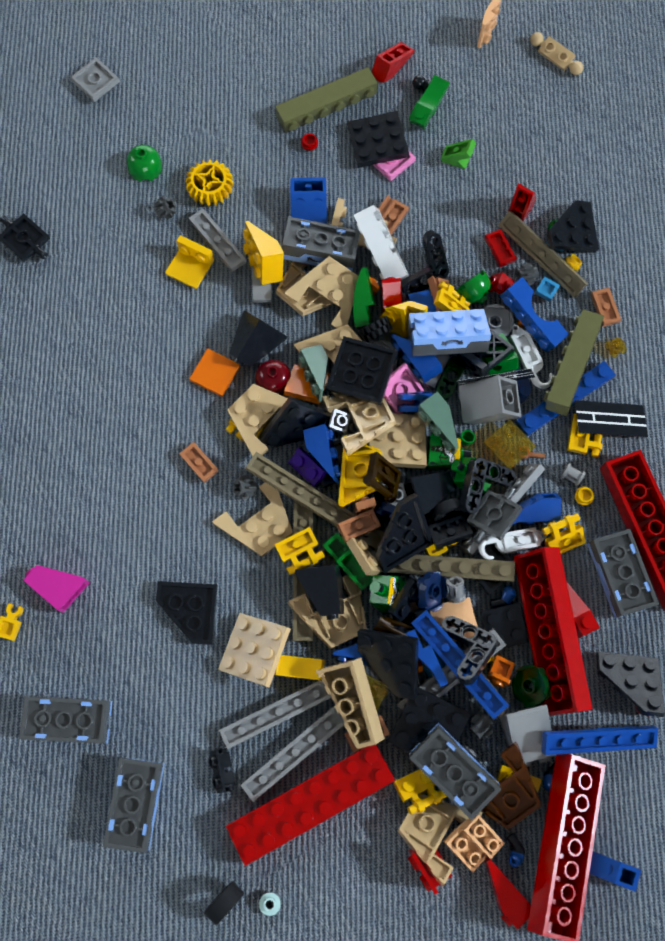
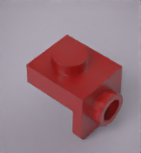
(500, 282)

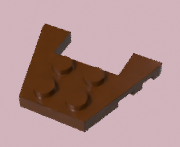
(517, 794)

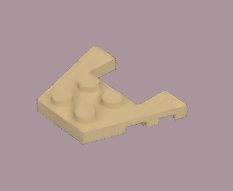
(332, 282)
(310, 301)
(330, 341)
(253, 412)
(369, 419)
(263, 528)
(334, 631)
(425, 832)

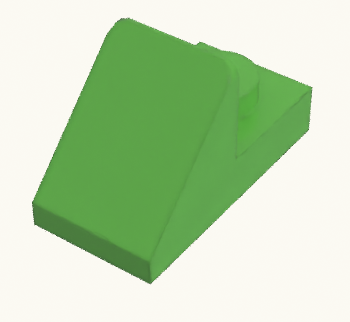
(458, 153)

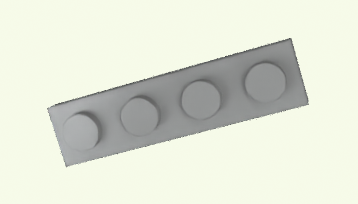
(217, 240)

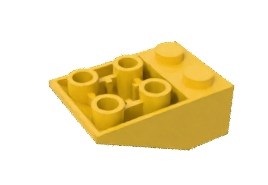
(263, 254)

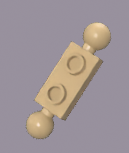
(556, 53)

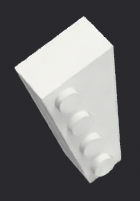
(380, 243)

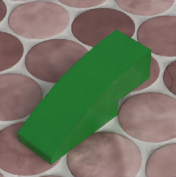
(362, 299)

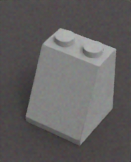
(489, 400)
(527, 731)

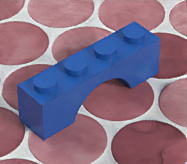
(546, 333)

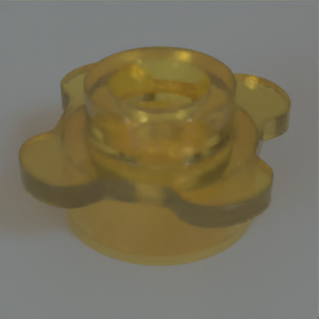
(619, 343)

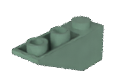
(314, 363)
(438, 416)

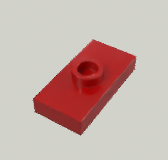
(500, 248)

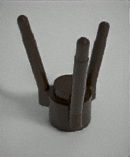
(386, 625)

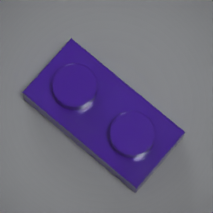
(307, 467)

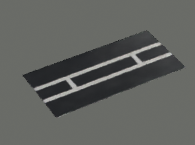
(515, 375)
(611, 418)

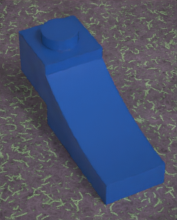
(429, 660)

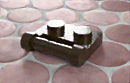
(386, 473)

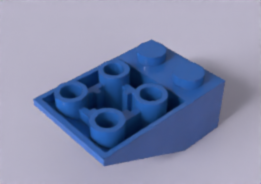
(309, 199)

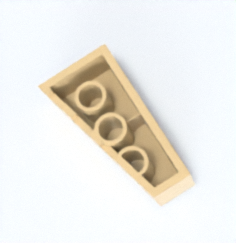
(353, 700)

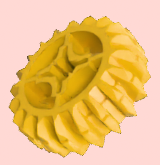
(205, 176)

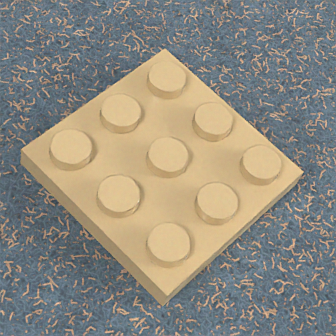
(404, 443)
(254, 649)

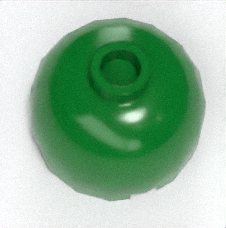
(144, 163)
(476, 288)

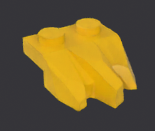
(399, 315)

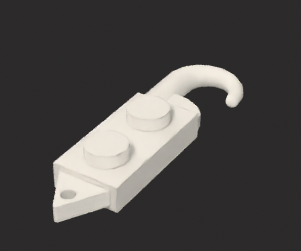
(528, 354)
(513, 541)

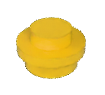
(573, 261)
(584, 496)

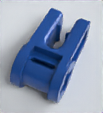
(419, 397)

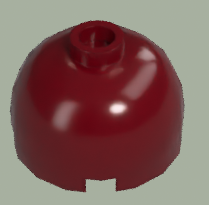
(273, 376)

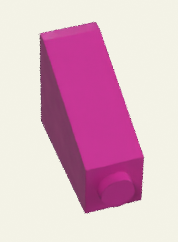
(56, 586)

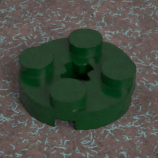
(540, 681)

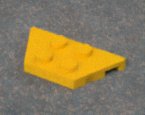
(353, 470)

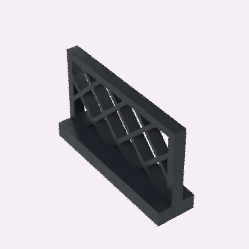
(477, 366)

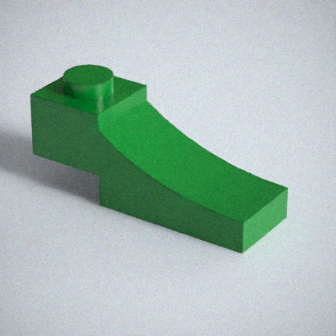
(429, 102)
(344, 557)

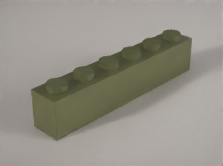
(326, 99)
(574, 362)

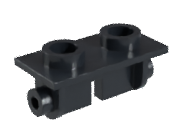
(221, 780)

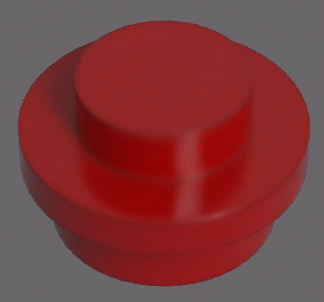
(309, 142)

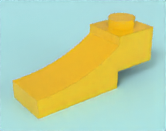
(299, 667)

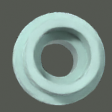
(262, 904)

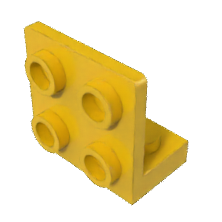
(190, 262)

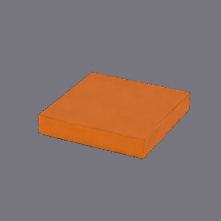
(214, 372)
(299, 388)

